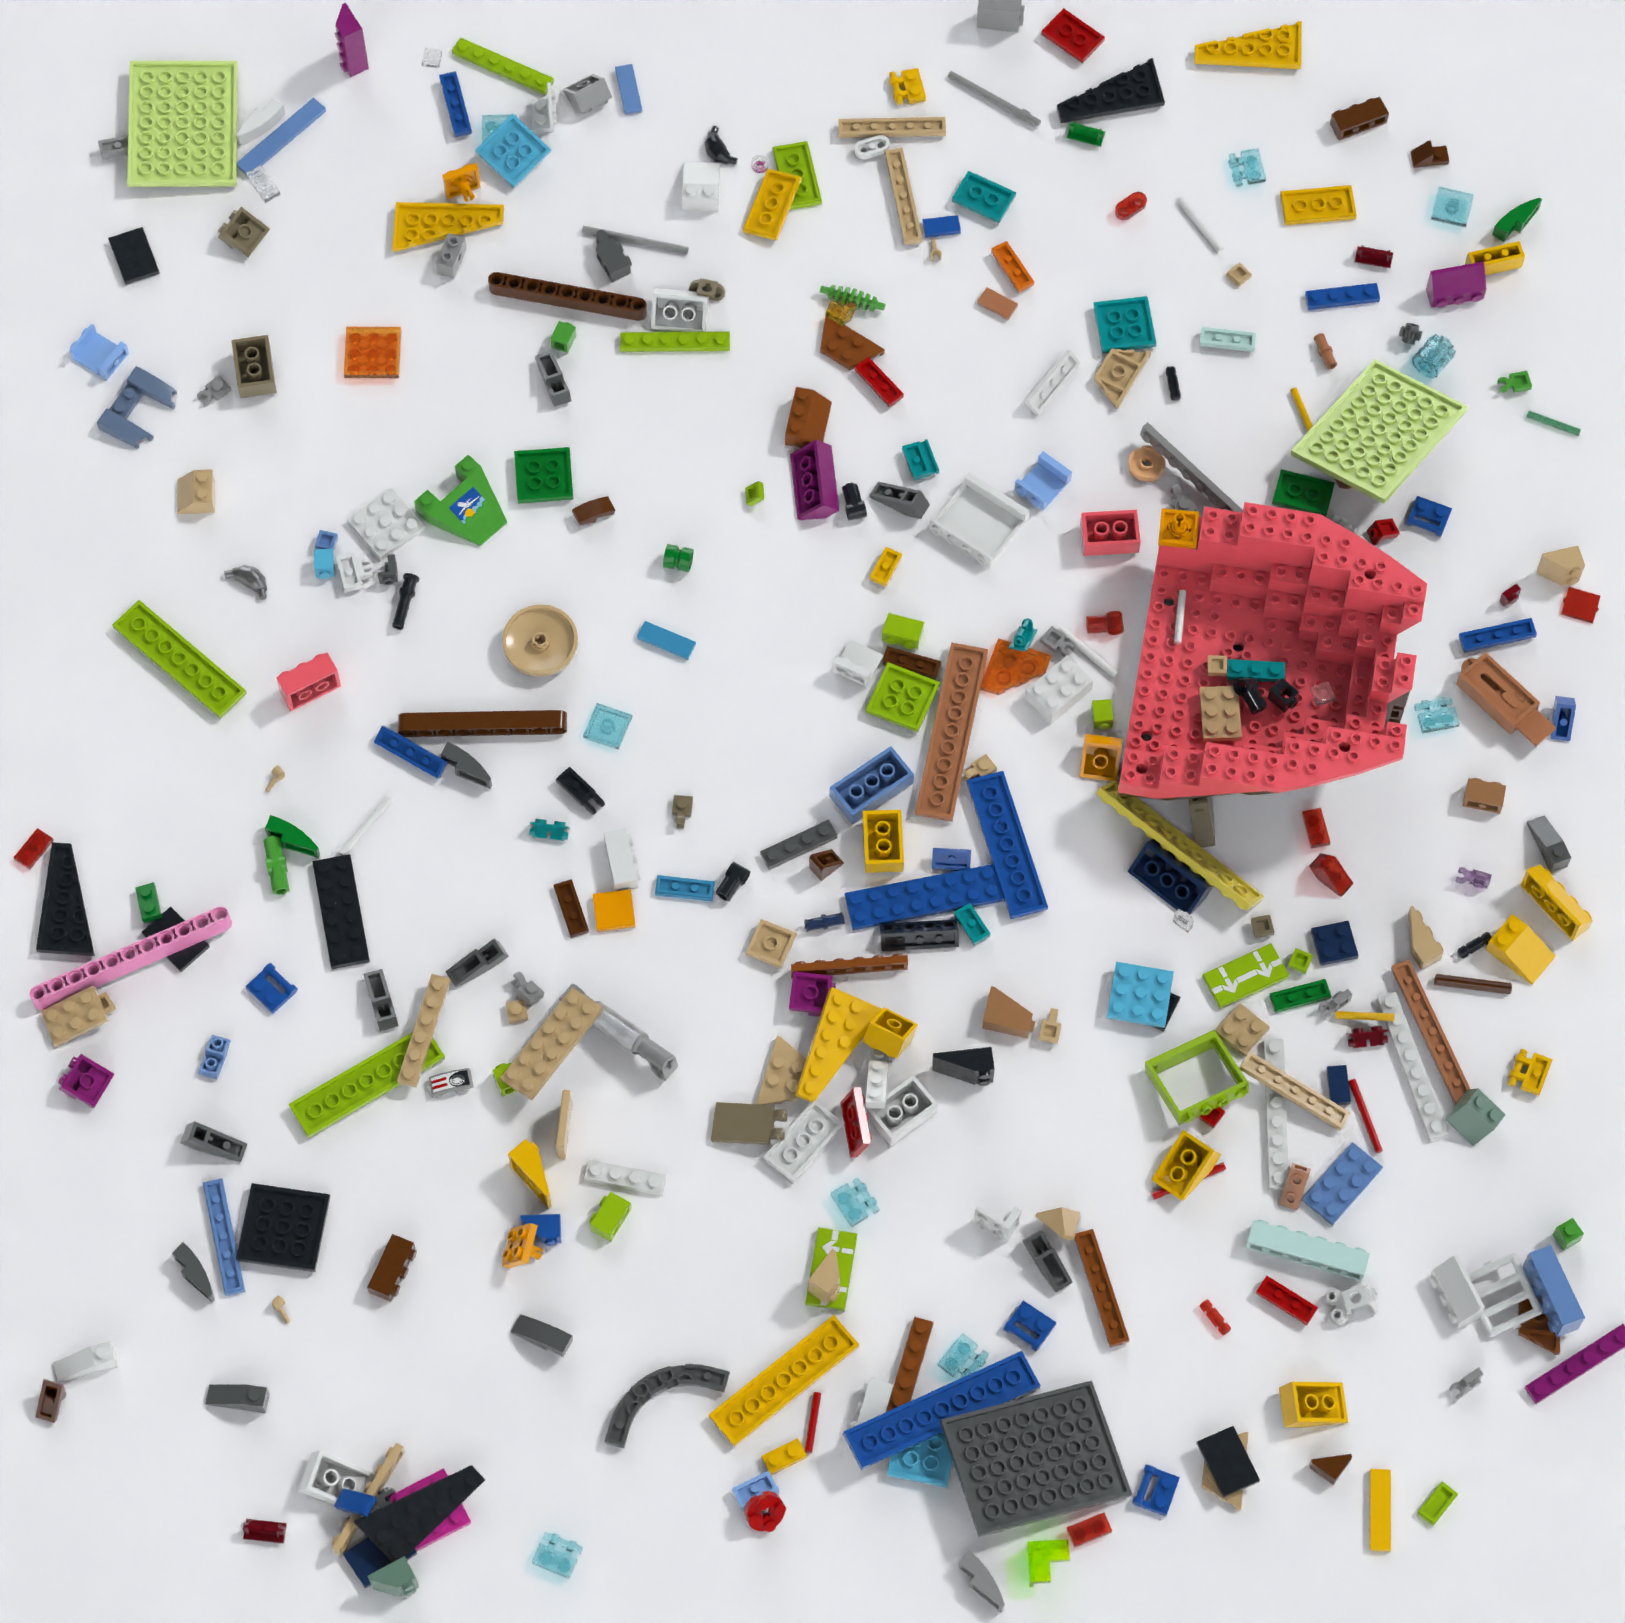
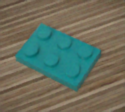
(984, 196)

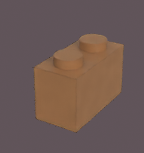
(1484, 795)

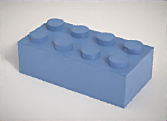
(871, 784)
(1553, 1291)

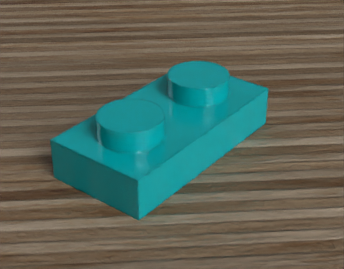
(972, 924)

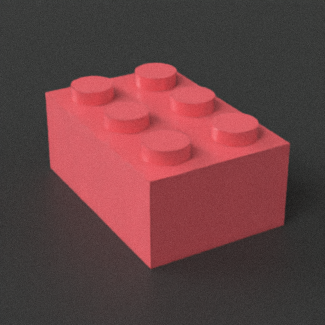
(1110, 532)
(308, 681)

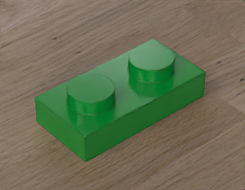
(148, 902)

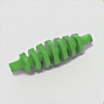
(839, 294)

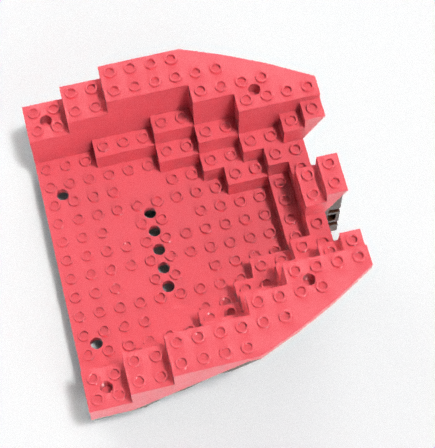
(1286, 593)

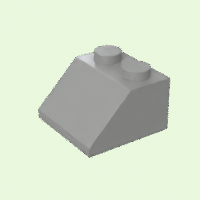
(588, 93)

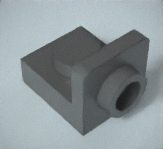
(391, 574)
(382, 1495)

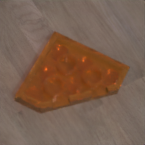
(1012, 667)

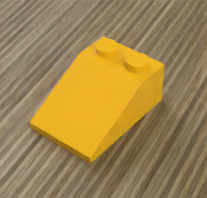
(1520, 949)
(1185, 1165)
(528, 1166)
(1313, 1404)

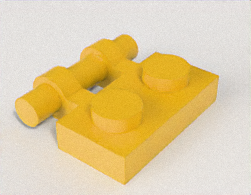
(913, 86)
(1535, 1075)

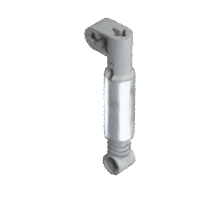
(632, 1039)

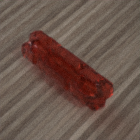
(1215, 1317)

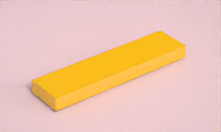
(1380, 1510)

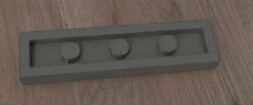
(798, 844)

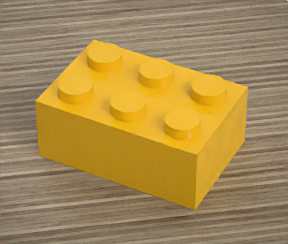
(883, 841)

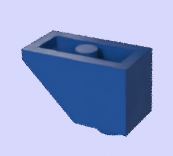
(1563, 717)
(548, 1227)

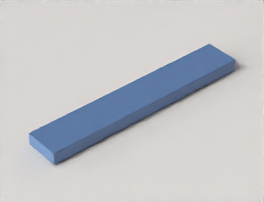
(281, 136)
(223, 1237)

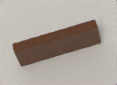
(916, 663)
(571, 908)

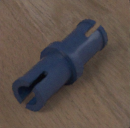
(824, 921)

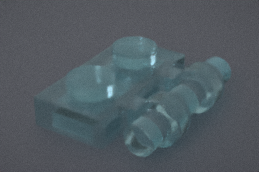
(1252, 166)
(1438, 719)
(850, 1205)
(958, 1355)
(554, 1560)

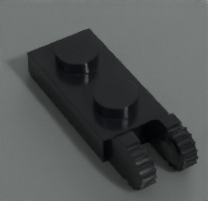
(579, 789)

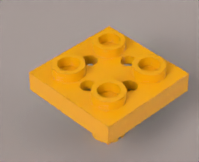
(462, 182)
(1177, 523)
(521, 1246)

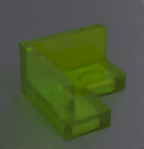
(1040, 1556)

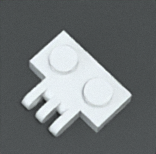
(353, 571)

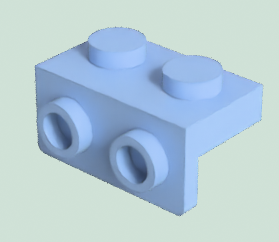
(754, 1487)

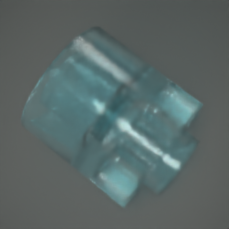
(1433, 356)

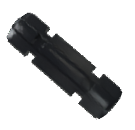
(1173, 383)
(1474, 945)

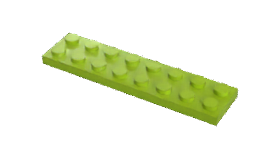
(179, 659)
(356, 1087)

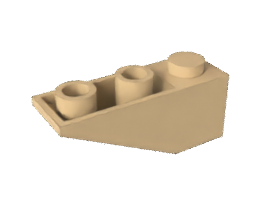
(1422, 943)

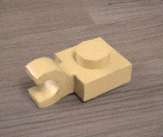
(980, 767)
(1050, 1029)

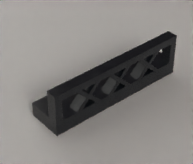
(919, 935)

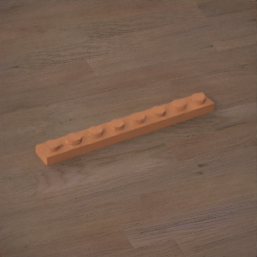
(1430, 1030)

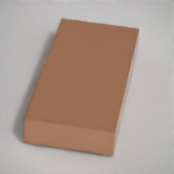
(997, 303)

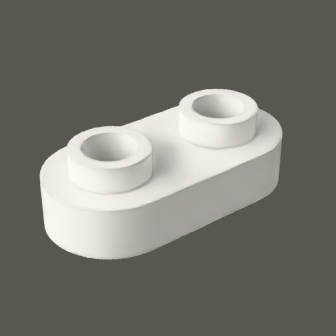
(871, 147)

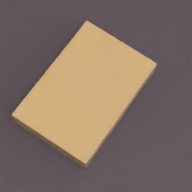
(564, 1124)

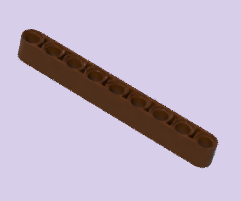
(561, 290)
(482, 723)

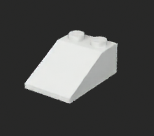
(700, 186)
(328, 1475)

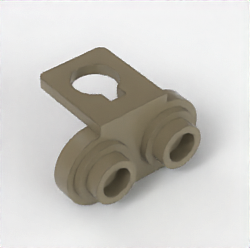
(708, 288)

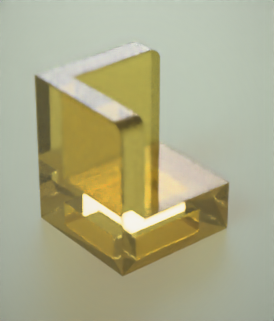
(839, 313)

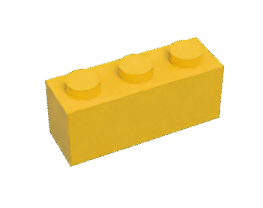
(1498, 258)

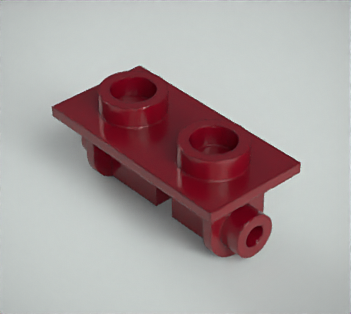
(1373, 257)
(1359, 1037)
(264, 1531)

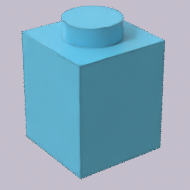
(324, 563)

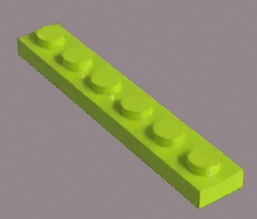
(502, 65)
(674, 341)

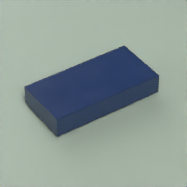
(1338, 1084)

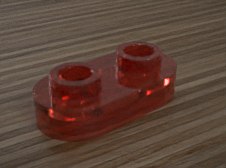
(1128, 205)

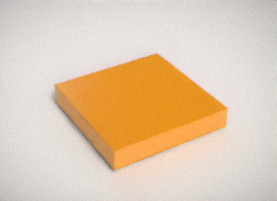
(614, 910)

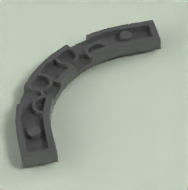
(654, 1384)

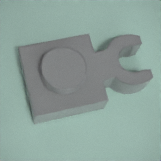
(214, 389)
(1055, 640)

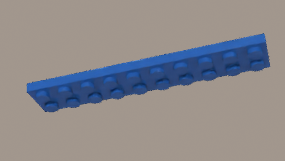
(921, 1417)

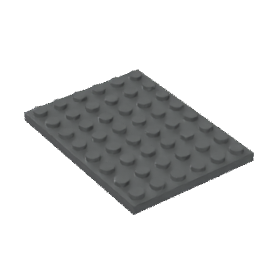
(1035, 1458)

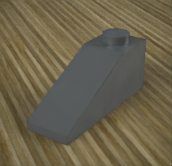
(902, 499)
(1549, 843)
(213, 1142)
(238, 1397)

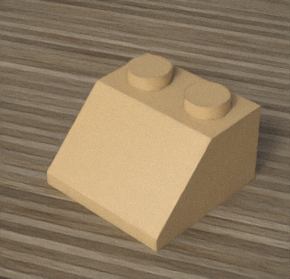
(196, 492)
(1562, 566)
(826, 1280)

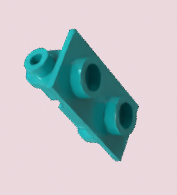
(1024, 636)
(541, 828)

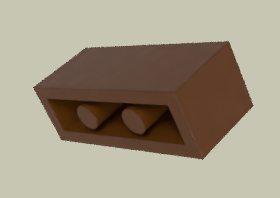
(1359, 118)
(392, 1268)

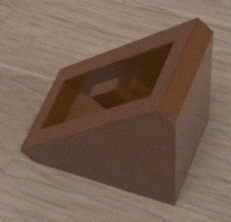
(824, 863)
(1330, 1467)

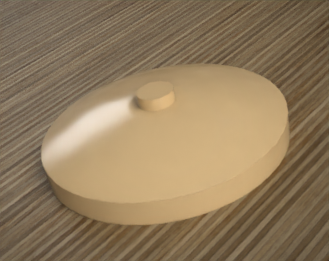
(540, 640)

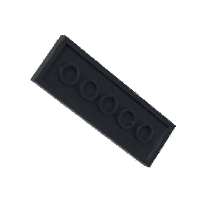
(341, 911)

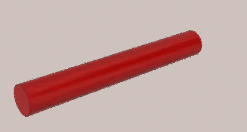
(812, 1422)

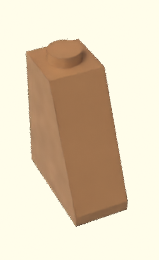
(1007, 1015)

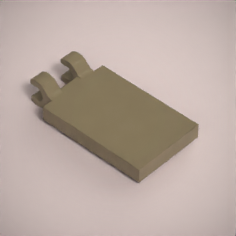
(747, 1123)

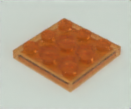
(372, 352)

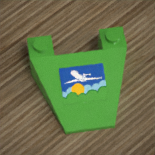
(468, 510)

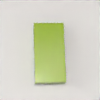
(1437, 1503)

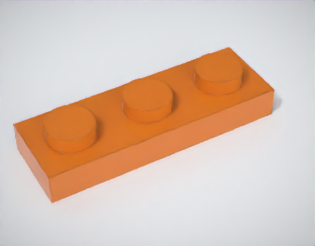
(1012, 266)

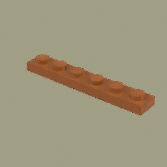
(856, 965)
(1101, 1288)
(910, 1363)

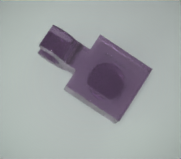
(1477, 878)

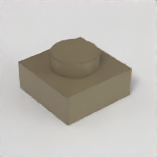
(1262, 926)

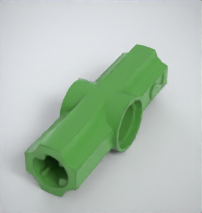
(276, 865)

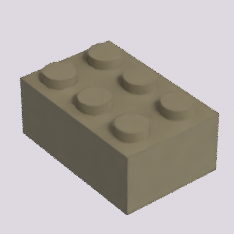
(254, 366)

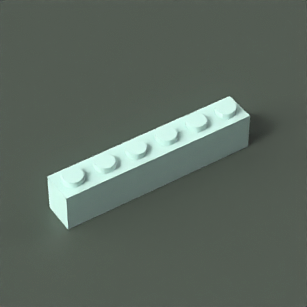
(1308, 1250)

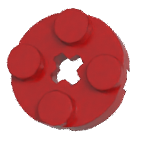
(768, 1521)

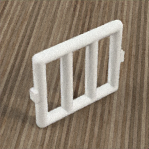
(1527, 1294)

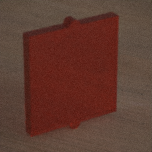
(1580, 605)

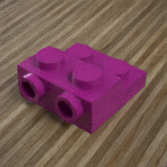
(809, 992)
(85, 1080)

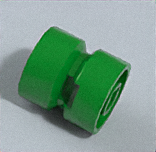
(678, 558)

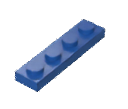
(455, 104)
(1342, 296)
(1497, 635)
(410, 752)

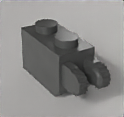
(611, 256)

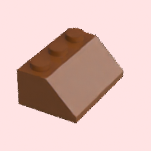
(807, 418)

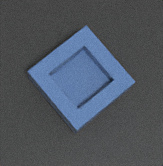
(326, 540)

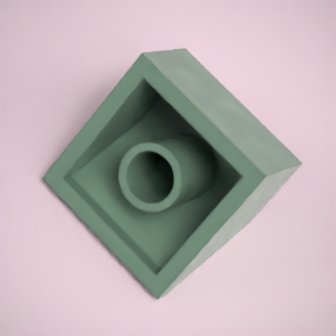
(1475, 1116)
(395, 1579)

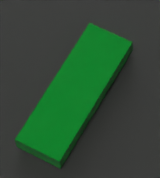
(1300, 995)

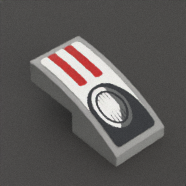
(451, 1081)

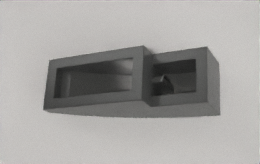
(553, 379)
(466, 765)
(477, 963)
(381, 1000)
(1047, 1260)
(193, 1270)
(542, 1335)

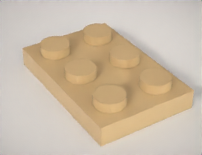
(1220, 714)
(74, 1016)

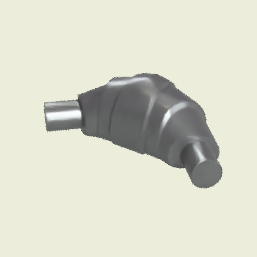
(250, 577)

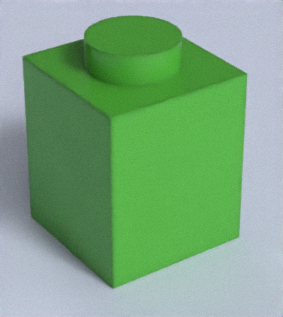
(563, 336)
(1568, 1234)

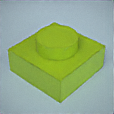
(754, 493)
(1300, 961)

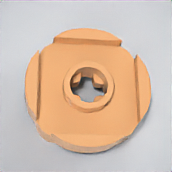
(1142, 472)

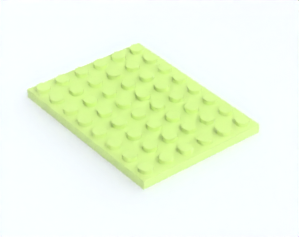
(182, 124)
(1379, 431)

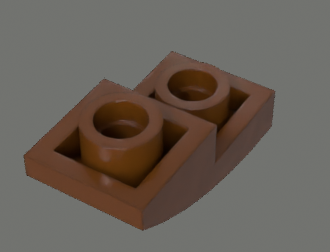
(591, 510)

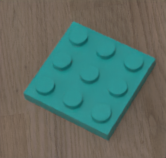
(1124, 324)

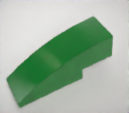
(1516, 219)
(291, 837)

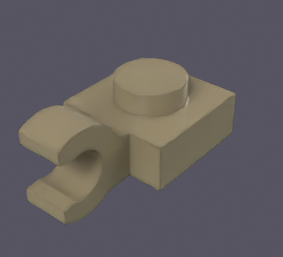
(682, 808)

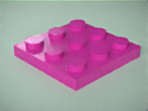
(453, 1523)

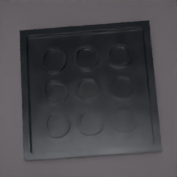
(283, 1227)

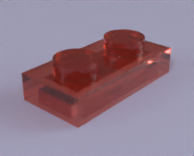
(1315, 828)
(33, 849)
(1089, 1530)

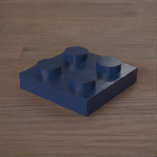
(1334, 943)

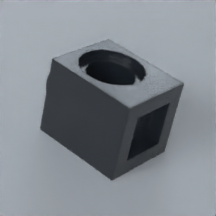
(1282, 687)

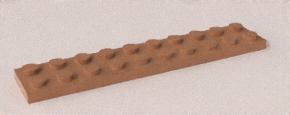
(951, 732)

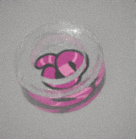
(759, 163)

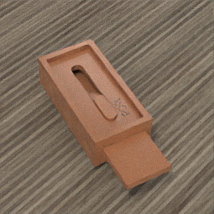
(1503, 698)

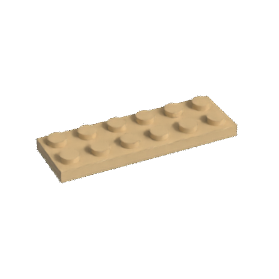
(551, 1043)

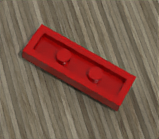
(879, 382)
(1286, 1300)

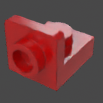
(1382, 530)

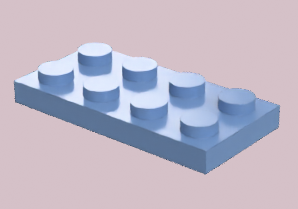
(1342, 1183)

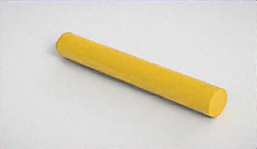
(1301, 408)
(1365, 1016)

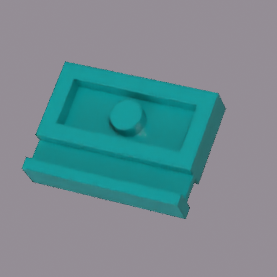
(920, 459)

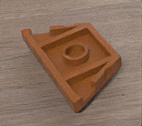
(846, 345)
(1537, 1329)

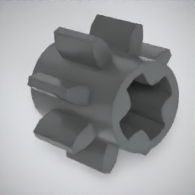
(1410, 333)

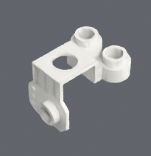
(1345, 1306)

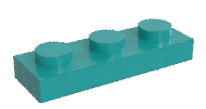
(1261, 670)

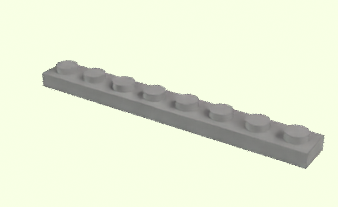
(1188, 469)

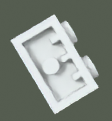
(544, 112)
(857, 663)
(1000, 1229)

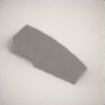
(982, 1580)

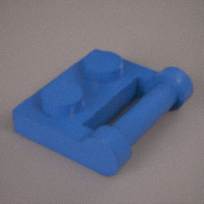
(1431, 512)
(267, 993)
(1033, 1321)
(1162, 1493)

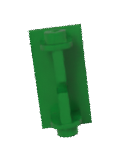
(1085, 134)

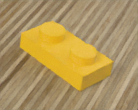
(885, 566)
(784, 1456)

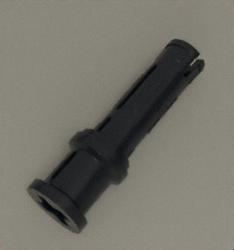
(406, 594)

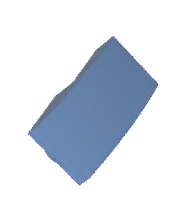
(214, 1056)

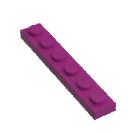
(1577, 1365)

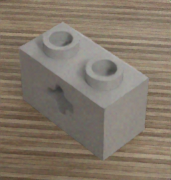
(451, 255)

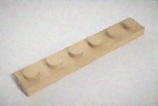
(892, 127)
(903, 196)
(424, 1030)
(1294, 1090)
(382, 1475)

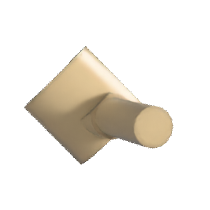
(935, 251)
(278, 774)
(277, 1304)

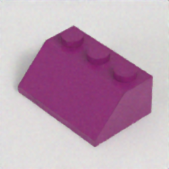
(1456, 285)

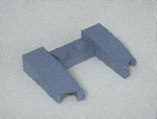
(139, 383)

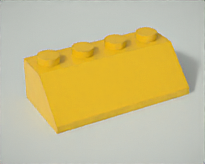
(1556, 901)

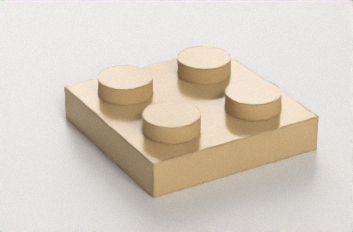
(771, 943)
(1242, 1029)

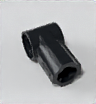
(854, 505)
(1250, 694)
(734, 877)

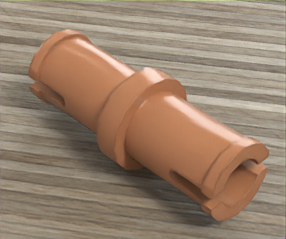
(1325, 351)

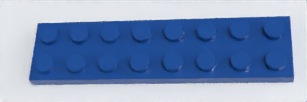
(1007, 844)
(923, 897)

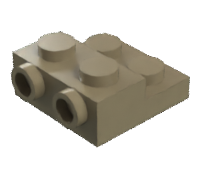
(243, 231)

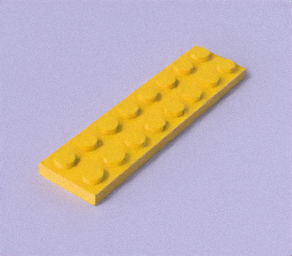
(784, 1380)

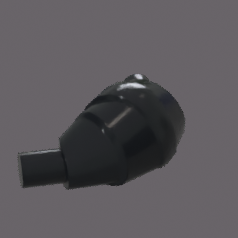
(717, 149)

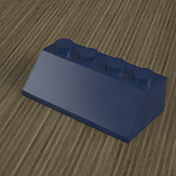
(1169, 878)

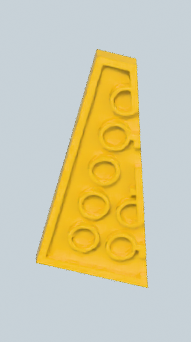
(1259, 48)
(430, 222)
(836, 1036)

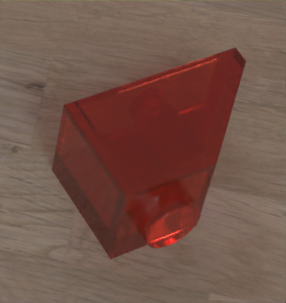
(1331, 873)

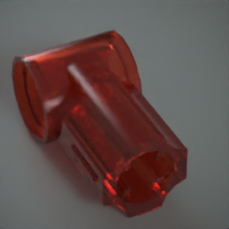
(1110, 623)

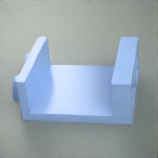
(98, 352)
(1043, 481)

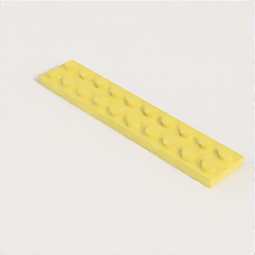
(1182, 847)

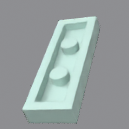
(1227, 339)

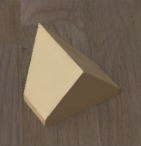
(1061, 1221)

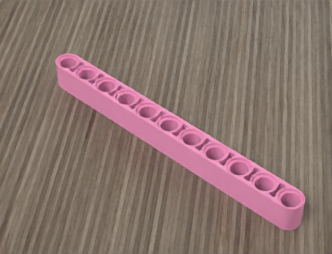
(137, 951)

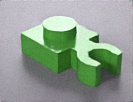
(1517, 381)

